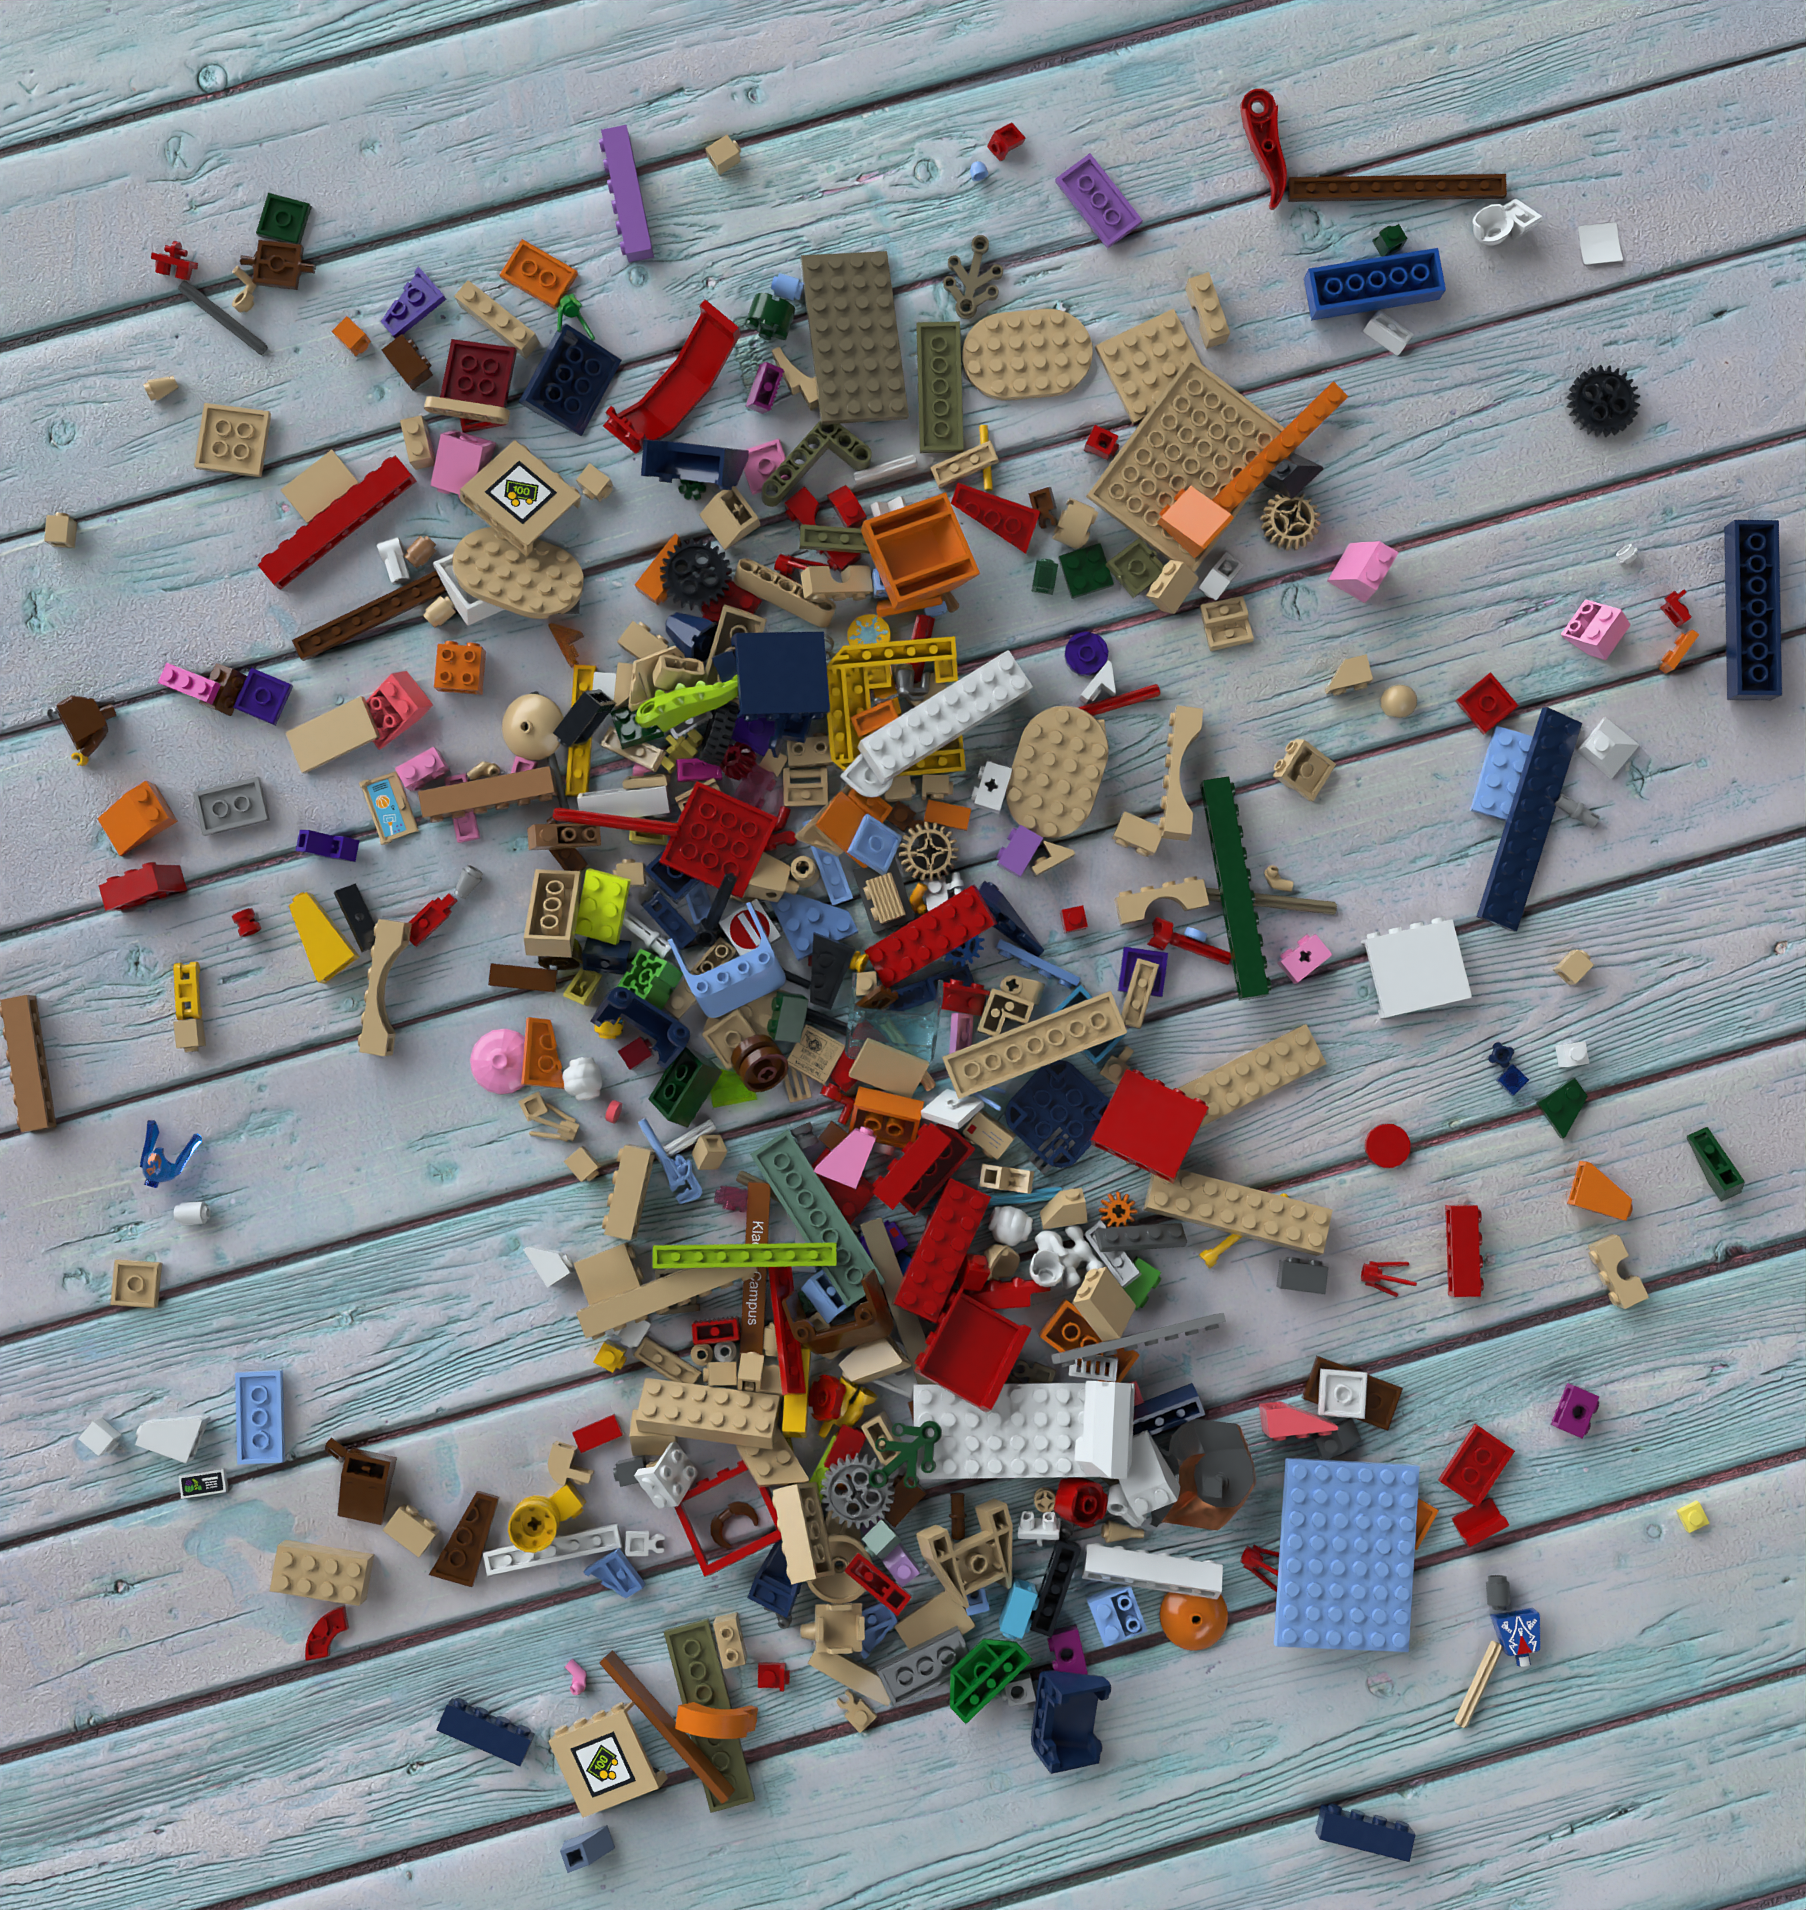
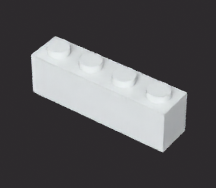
(627, 802)

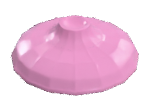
(499, 1061)

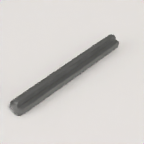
(222, 317)

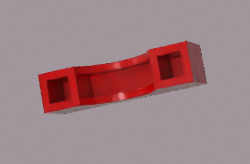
(803, 509)

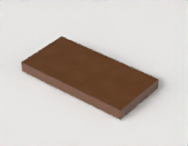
(1380, 1395)

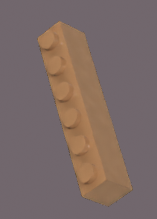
(488, 793)
(27, 1063)

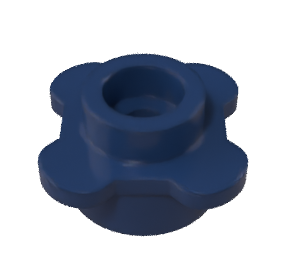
(1507, 1055)

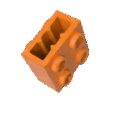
(460, 668)

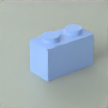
(824, 1296)

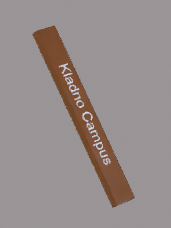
(755, 1288)

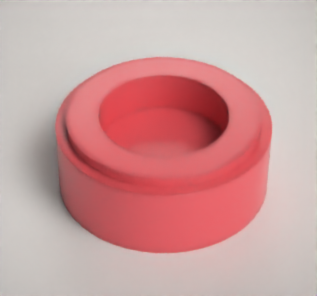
(613, 1111)

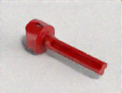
(1164, 935)

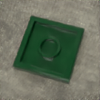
(283, 219)

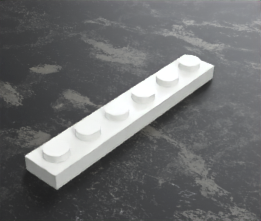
(561, 1548)

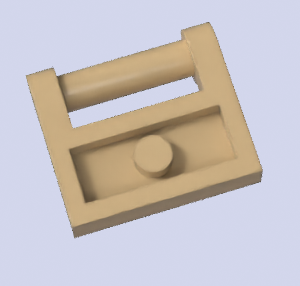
(805, 794)

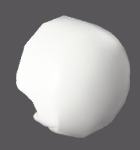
(1046, 1268)

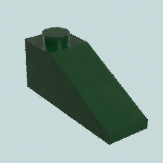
(1715, 1164)

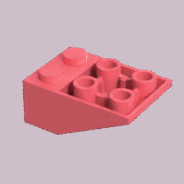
(396, 706)
(1284, 1420)

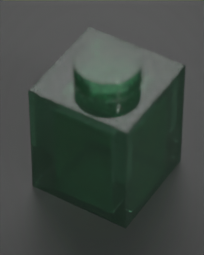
(1044, 576)

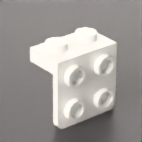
(669, 1478)

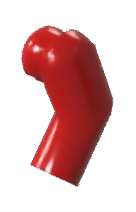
(783, 815)

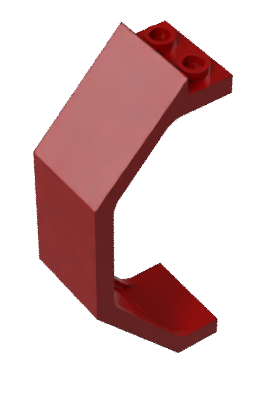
(681, 385)

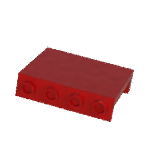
(1149, 1125)
(971, 1350)

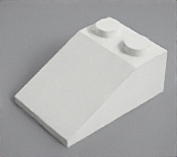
(468, 607)
(1149, 1478)

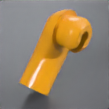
(916, 900)

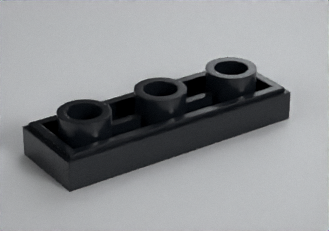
(354, 906)

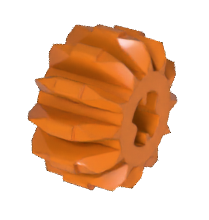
(1122, 1204)

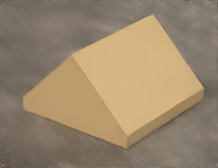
(647, 1443)

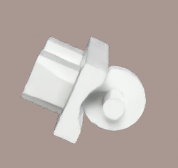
(1039, 1528)

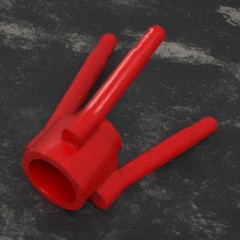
(787, 564)
(1371, 1274)
(1252, 1558)

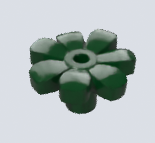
(691, 488)

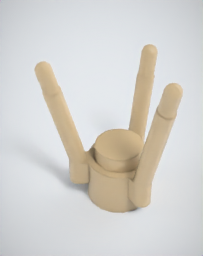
(567, 1129)

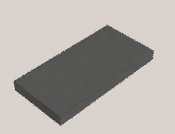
(922, 1666)

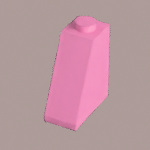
(849, 1158)

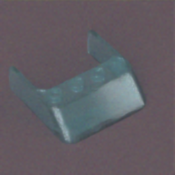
(901, 1030)

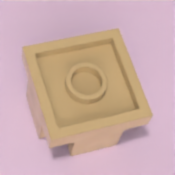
(839, 1628)

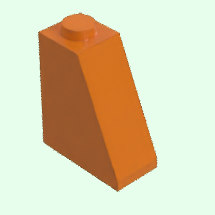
(1598, 1193)

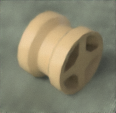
(1045, 1504)

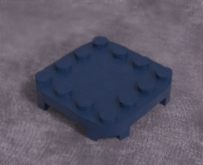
(1054, 1099)

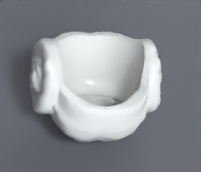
(583, 1079)
(1009, 1225)

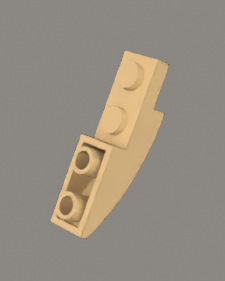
(682, 997)

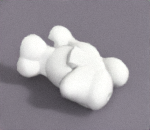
(1071, 1257)

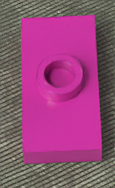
(695, 770)

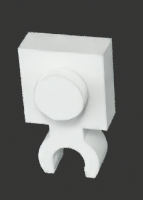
(638, 1543)

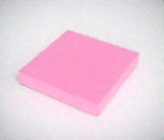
(762, 463)

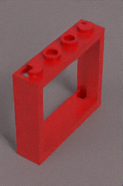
(706, 1484)

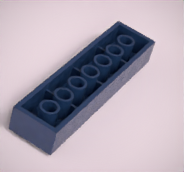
(1753, 610)

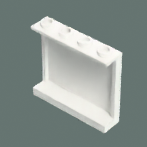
(1417, 967)

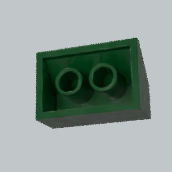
(685, 1086)

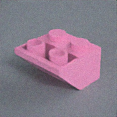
(1596, 629)

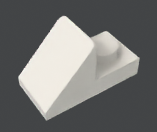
(1523, 217)
(1104, 680)

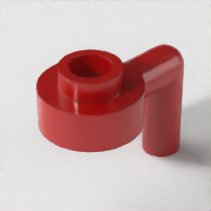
(833, 1093)

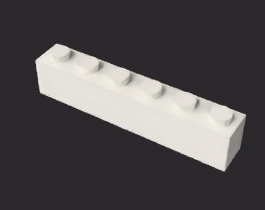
(1152, 1571)

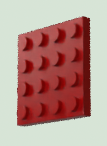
(719, 838)

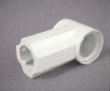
(392, 555)
(1119, 1506)

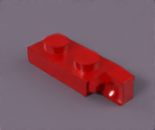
(430, 918)

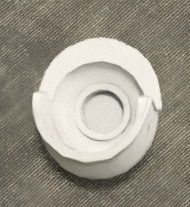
(1492, 225)

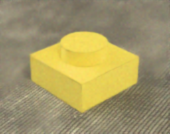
(1692, 1516)

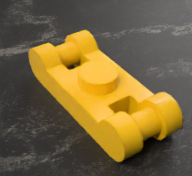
(187, 990)

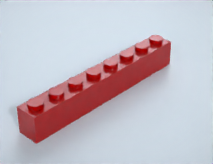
(336, 522)

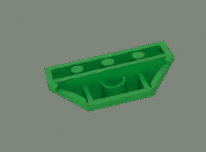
(984, 1675)

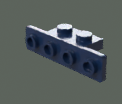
(788, 730)

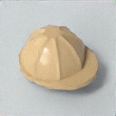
(1001, 1261)

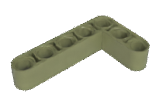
(810, 457)

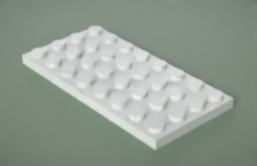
(1023, 1435)

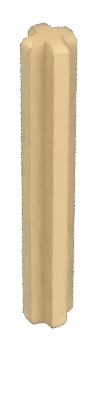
(1478, 1684)

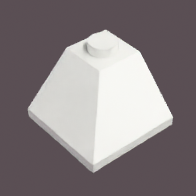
(1607, 747)

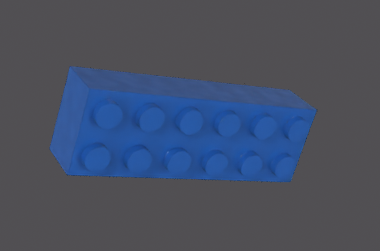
(1374, 284)

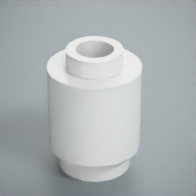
(191, 1213)

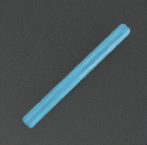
(1016, 1197)

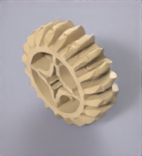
(1282, 518)
(928, 841)

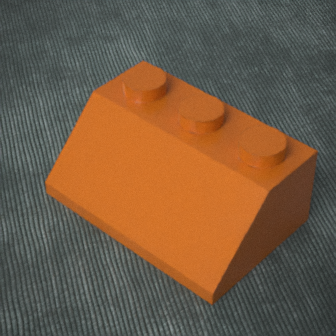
(890, 1116)

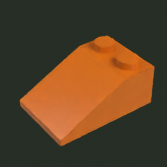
(136, 817)

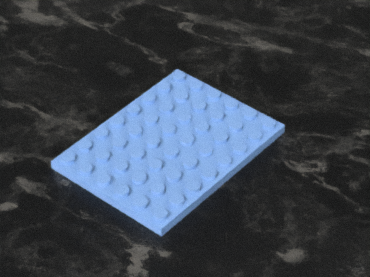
(1346, 1555)

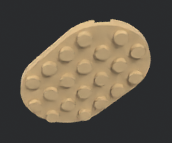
(1027, 354)
(530, 585)
(1057, 771)

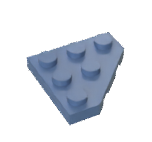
(803, 916)

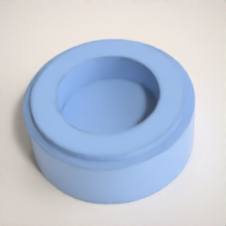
(1195, 934)

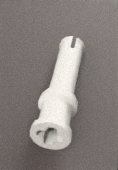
(652, 939)

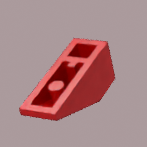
(878, 1583)

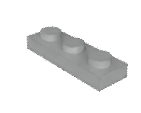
(1117, 1262)

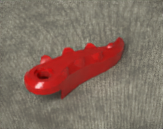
(1264, 140)
(1004, 1294)

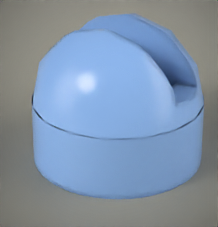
(978, 171)

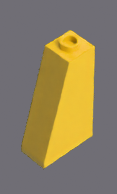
(322, 940)
(796, 1406)

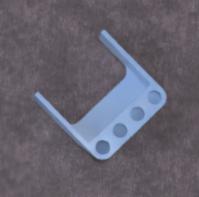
(737, 980)

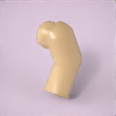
(485, 769)
(1275, 881)

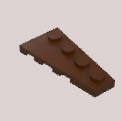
(465, 1548)

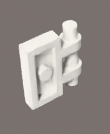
(938, 889)

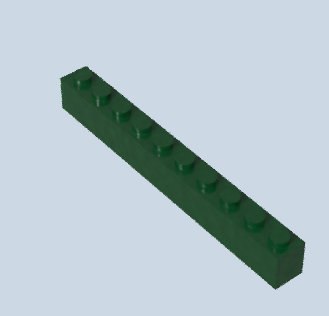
(1234, 888)

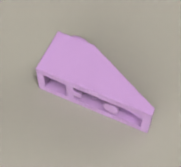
(898, 1561)

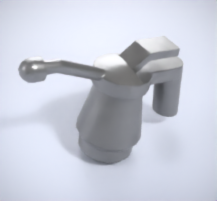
(905, 678)

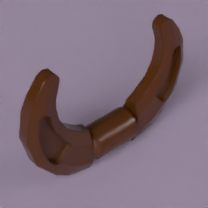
(736, 1508)

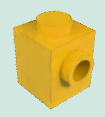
(611, 1356)

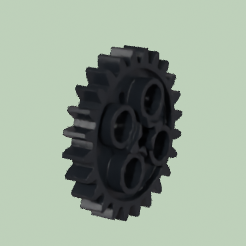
(1585, 407)
(688, 556)

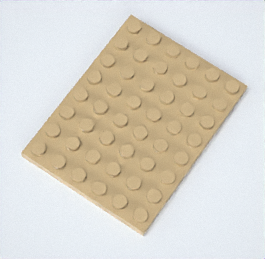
(1192, 437)

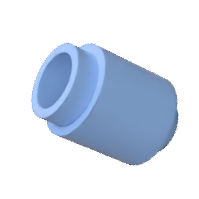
(787, 287)

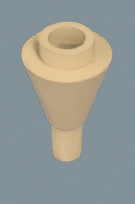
(1115, 1532)

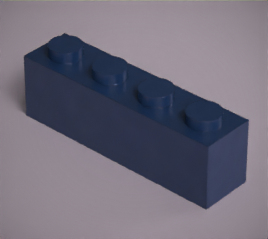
(1167, 1410)
(485, 1731)
(1365, 1832)

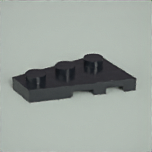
(828, 969)

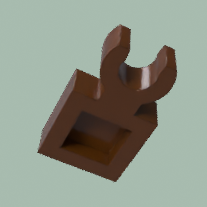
(1044, 501)
(902, 817)

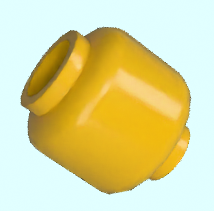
(608, 1030)

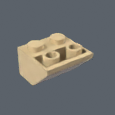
(729, 517)

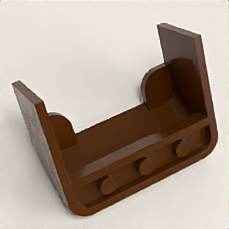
(871, 1322)

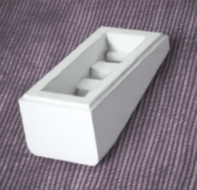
(1092, 1375)

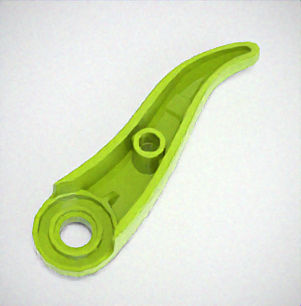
(684, 703)

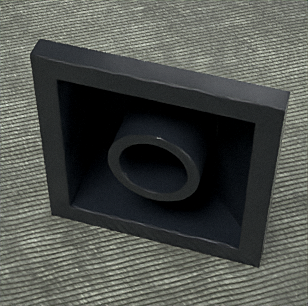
(1292, 475)

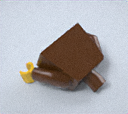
(84, 724)

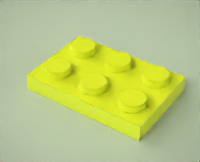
(602, 906)

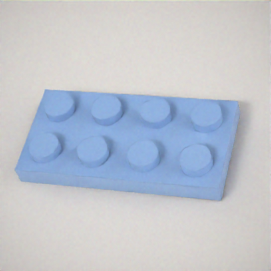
(1501, 772)
(260, 1417)

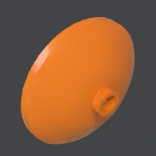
(1177, 1615)

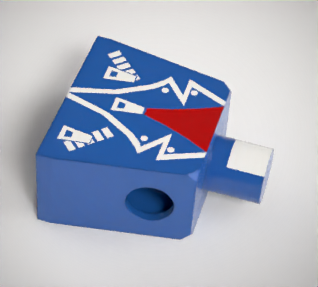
(1518, 1633)

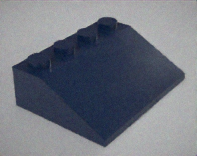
(570, 380)

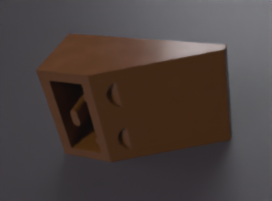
(365, 1485)

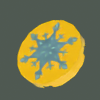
(868, 629)

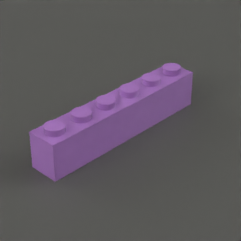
(627, 193)

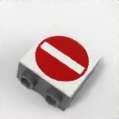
(743, 931)

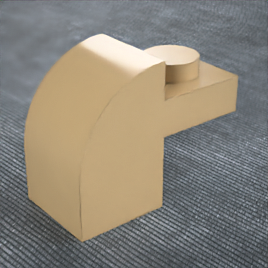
(1006, 1178)
(562, 1468)

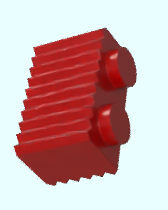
(716, 1330)

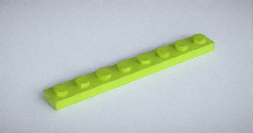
(744, 1255)

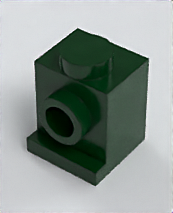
(1390, 240)

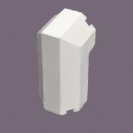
(1107, 1431)

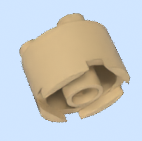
(1074, 523)

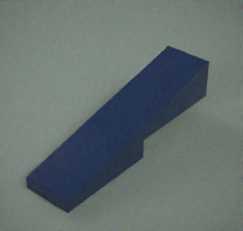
(926, 990)

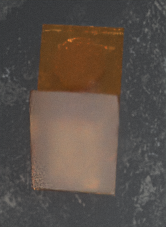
(564, 637)

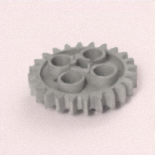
(839, 1499)

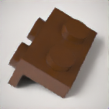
(231, 685)

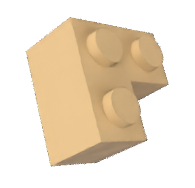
(1002, 1006)
(758, 1378)

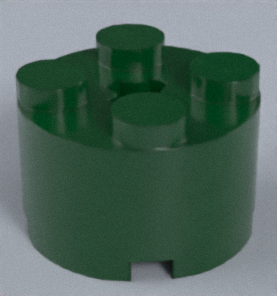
(770, 316)

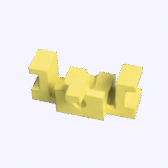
(681, 749)

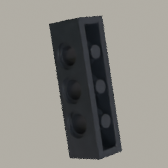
(1055, 1586)

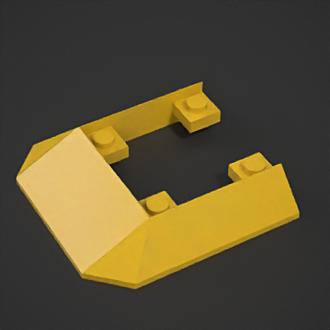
(867, 667)

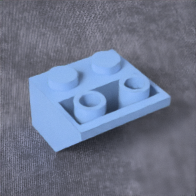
(1116, 1615)

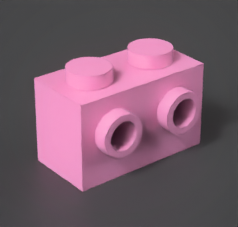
(422, 769)

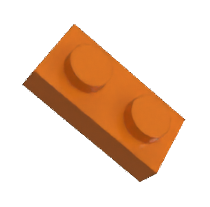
(1683, 643)
(873, 806)

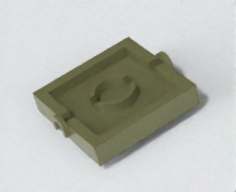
(1135, 567)

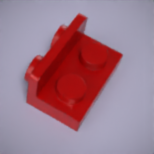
(964, 998)

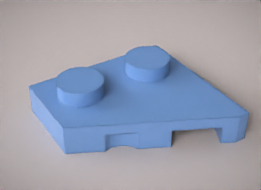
(616, 1573)
(877, 1622)

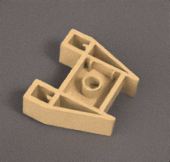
(974, 1560)

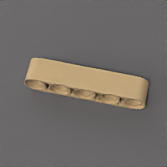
(782, 592)

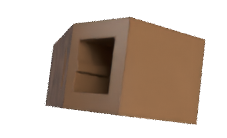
(562, 836)

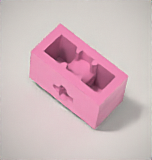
(1316, 952)

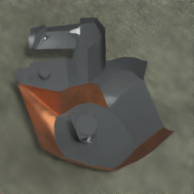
(1212, 1473)

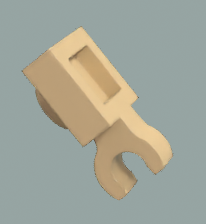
(1116, 1067)

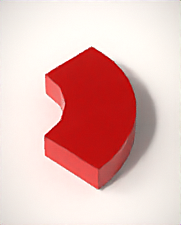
(323, 1633)

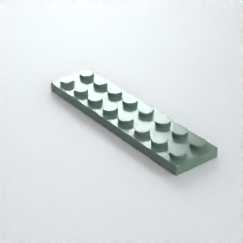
(815, 1213)

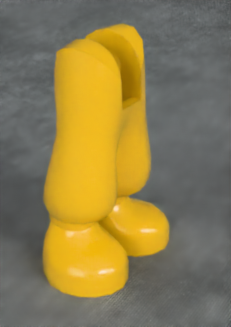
(850, 1411)

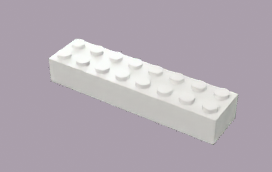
(944, 717)

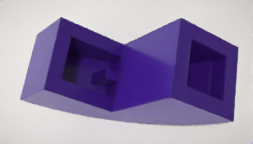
(327, 845)

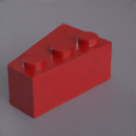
(141, 885)

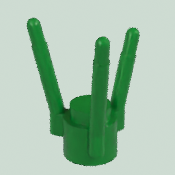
(570, 307)

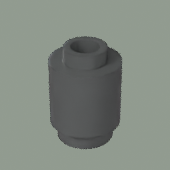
(1498, 1592)

